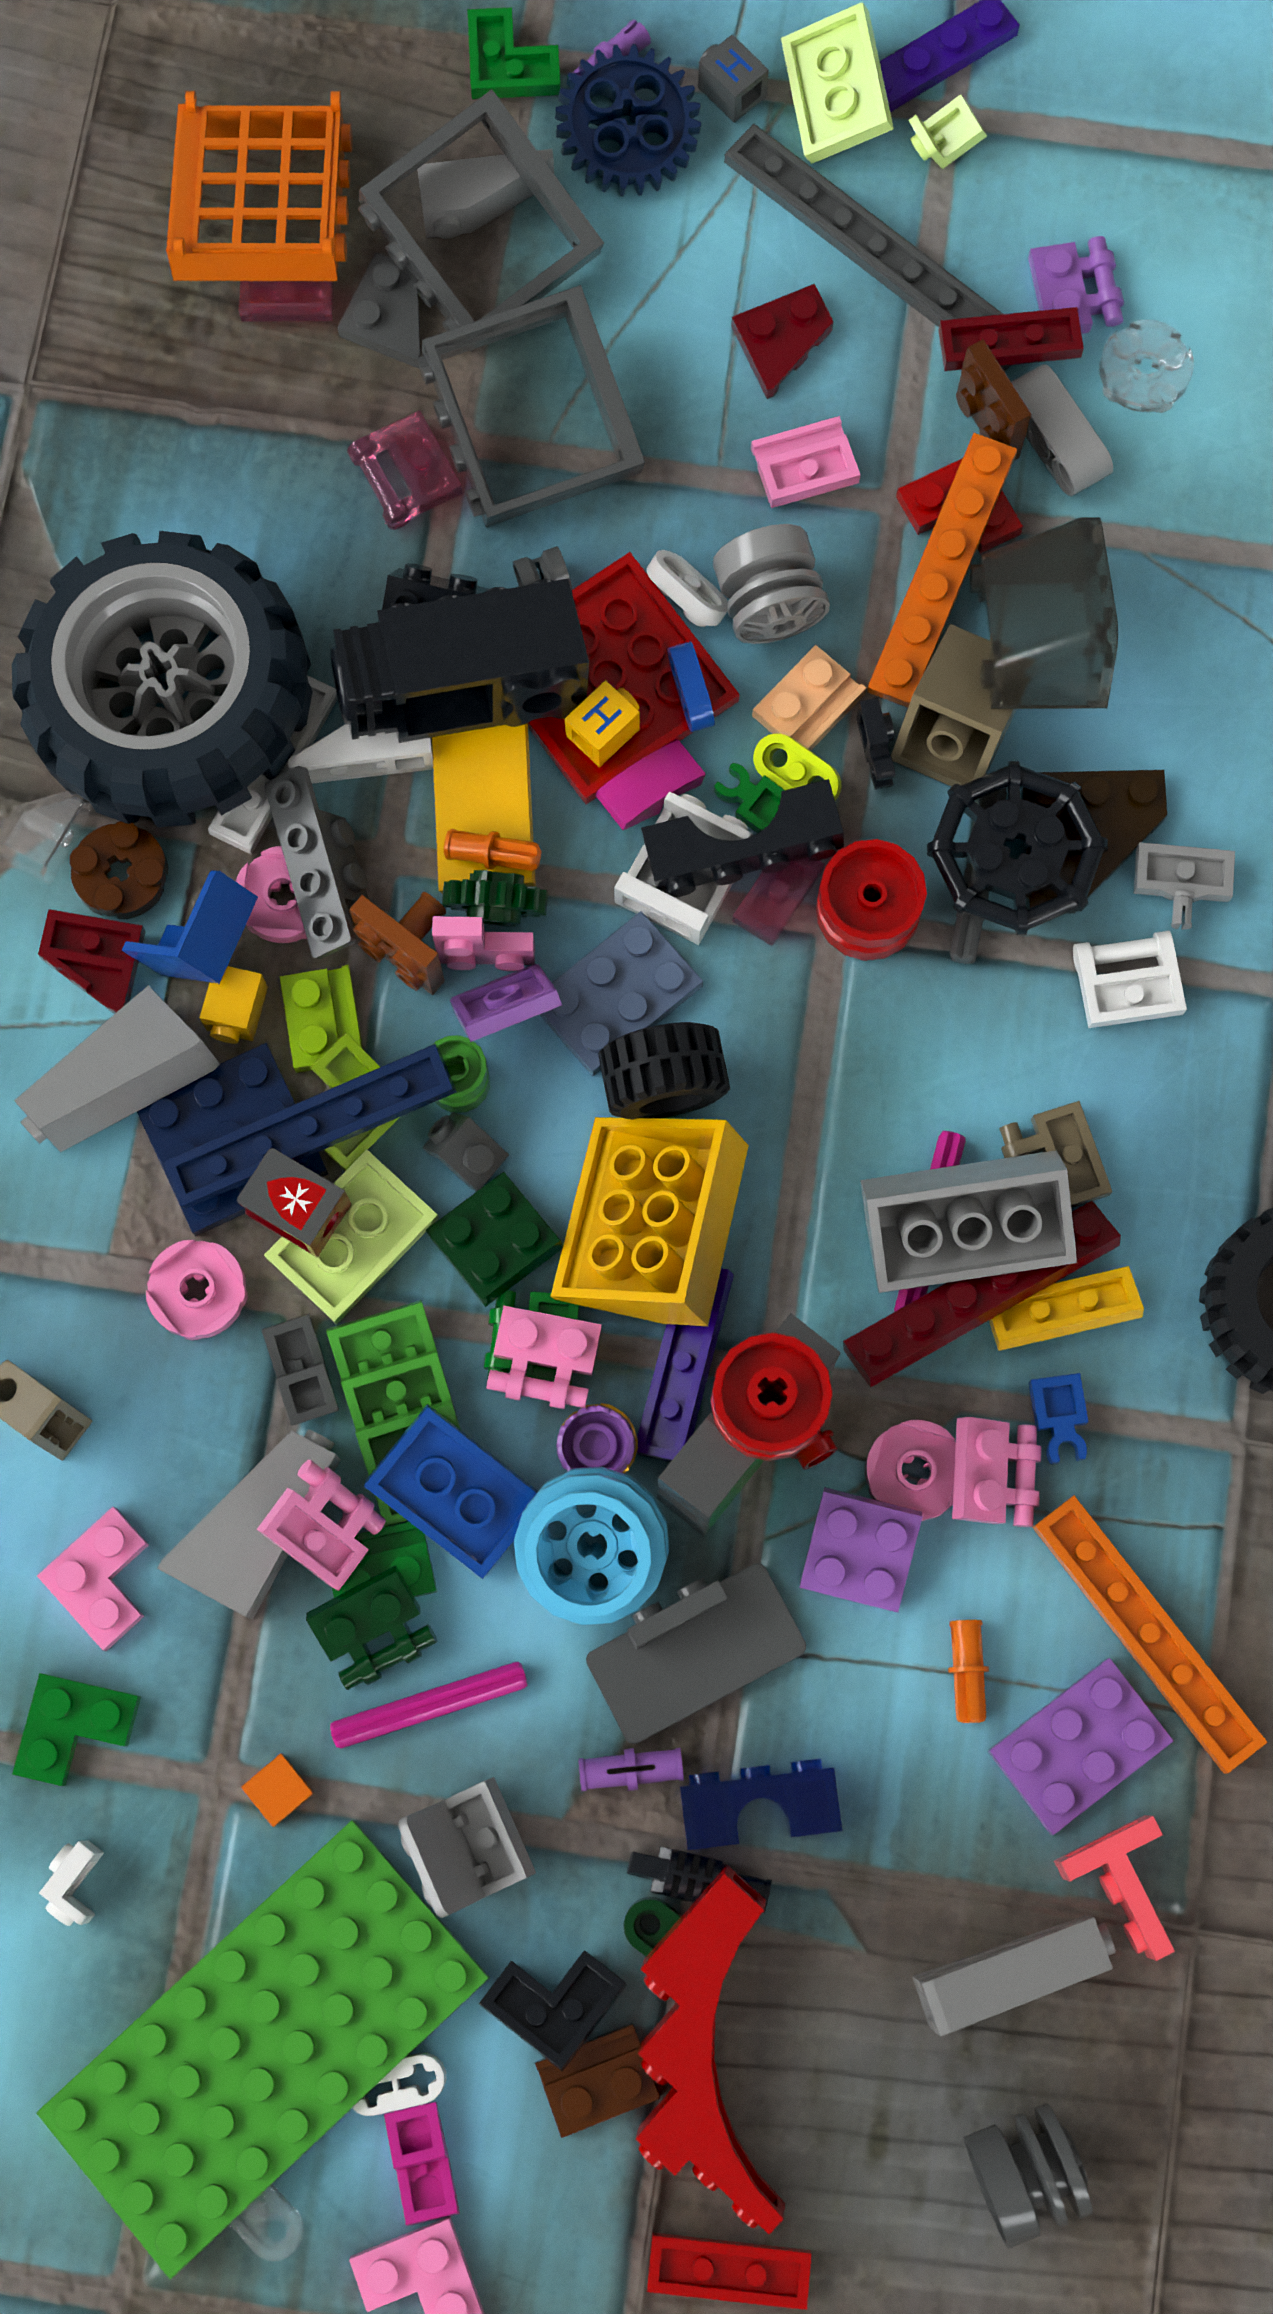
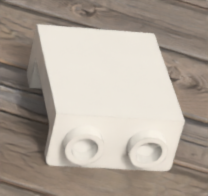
(692, 913)

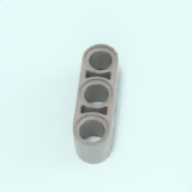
(1062, 432)

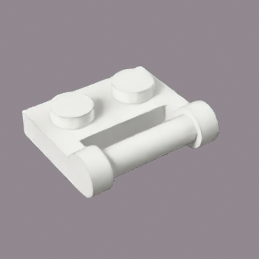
(1131, 993)

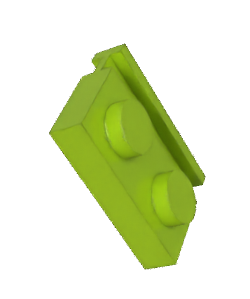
(318, 1012)

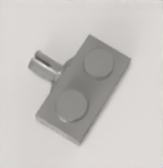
(1184, 876)

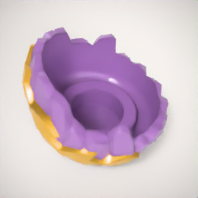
(597, 1438)

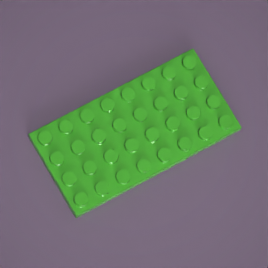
(262, 2048)

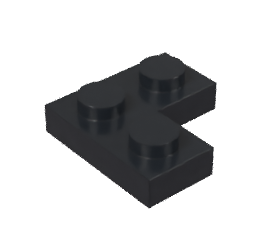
(557, 2020)

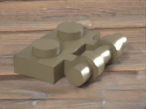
(1069, 1134)

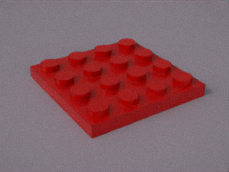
(626, 640)

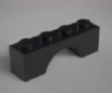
(802, 828)

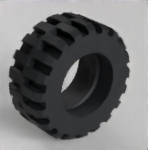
(1233, 1304)

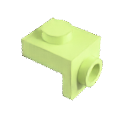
(947, 132)

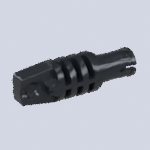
(685, 1874)

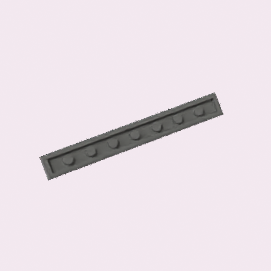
(853, 229)

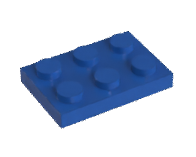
(452, 1490)

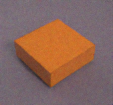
(277, 1790)

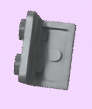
(465, 1848)

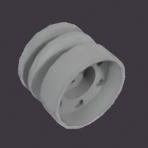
(771, 583)

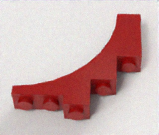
(681, 2051)

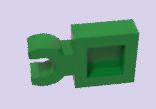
(757, 802)

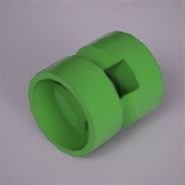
(468, 1072)

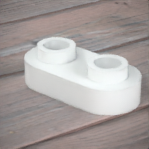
(688, 588)

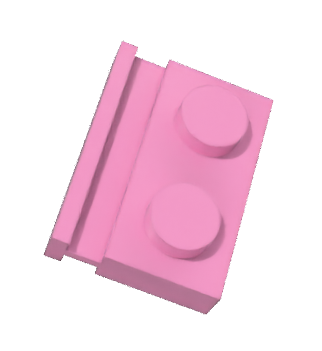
(805, 462)

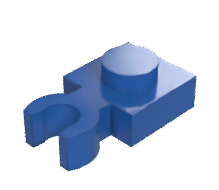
(1059, 1407)

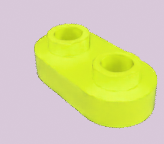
(800, 766)

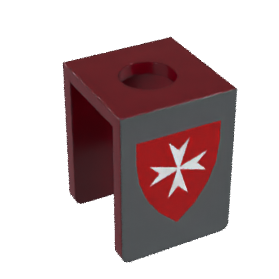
(294, 1202)

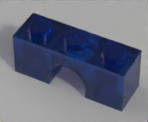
(805, 1796)

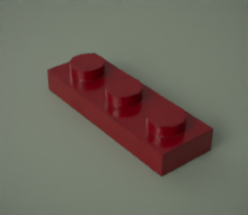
(1014, 337)

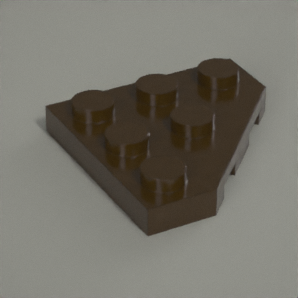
(1124, 808)

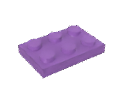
(1080, 1746)

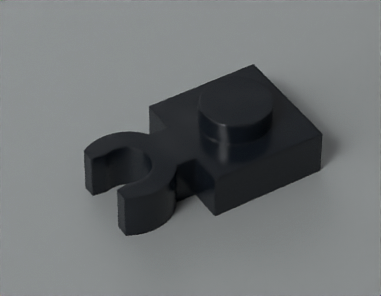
(875, 733)

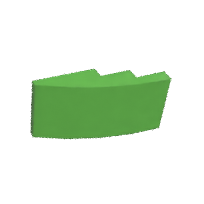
(388, 1379)

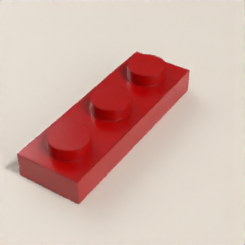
(729, 2271)

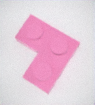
(464, 943)
(84, 1577)
(418, 2262)

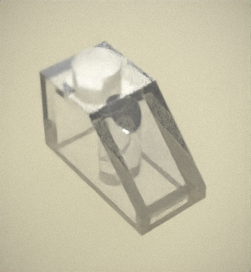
(42, 834)

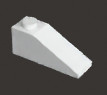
(342, 758)

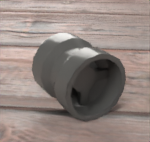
(550, 566)

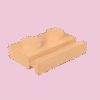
(809, 699)

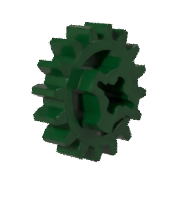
(495, 897)

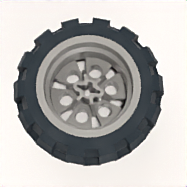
(222, 729)

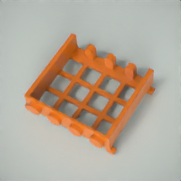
(258, 129)

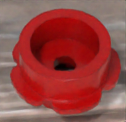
(818, 1451)

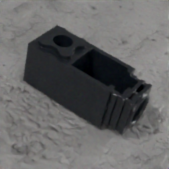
(463, 663)

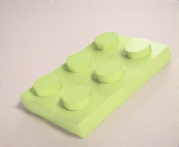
(837, 83)
(367, 1243)

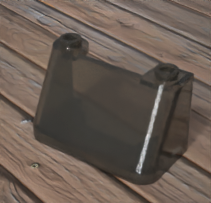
(1049, 619)

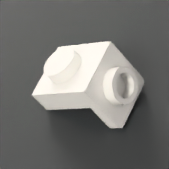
(69, 1870)

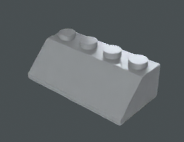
(969, 1221)

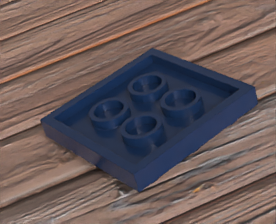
(215, 1105)

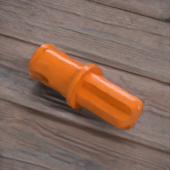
(492, 850)
(968, 1670)

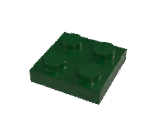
(494, 1239)

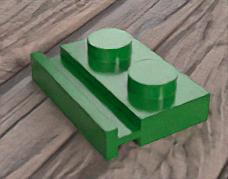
(391, 1546)

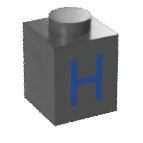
(732, 77)

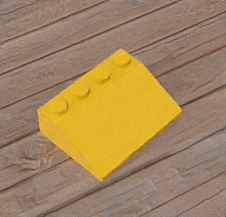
(652, 1218)

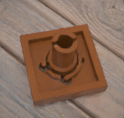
(401, 940)

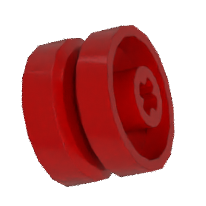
(895, 895)
(777, 1365)

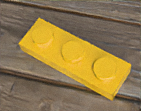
(1069, 1309)

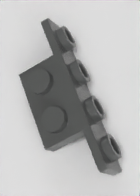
(318, 861)

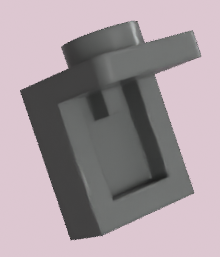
(465, 1149)

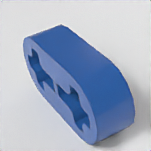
(691, 686)

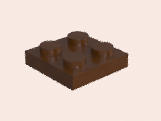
(991, 398)

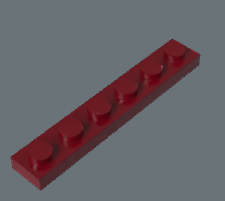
(966, 1304)

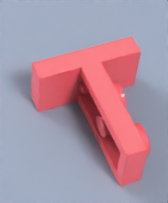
(1122, 1882)

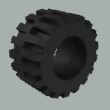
(664, 1070)

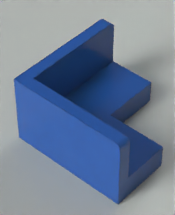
(207, 940)

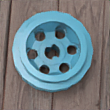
(572, 1594)

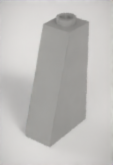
(115, 1072)
(224, 1550)
(1013, 1973)

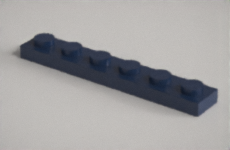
(311, 1125)

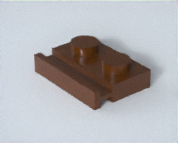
(598, 2082)

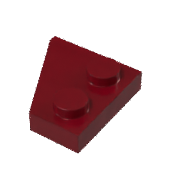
(782, 334)
(91, 955)

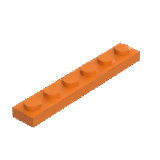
(942, 569)
(1150, 1635)

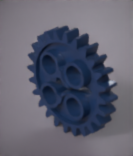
(619, 80)

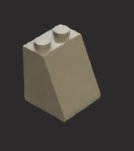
(950, 719)

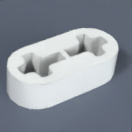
(406, 2096)

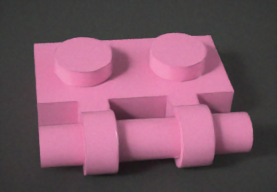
(546, 1342)
(982, 1472)
(312, 1537)

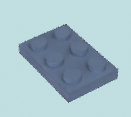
(619, 989)

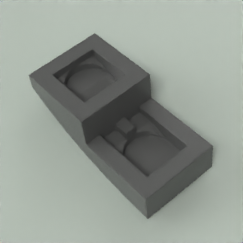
(300, 1369)

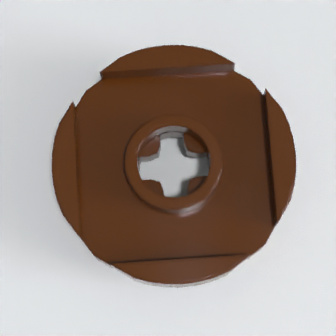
(93, 861)

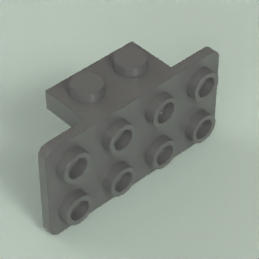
(694, 1651)

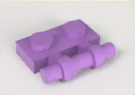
(1060, 283)

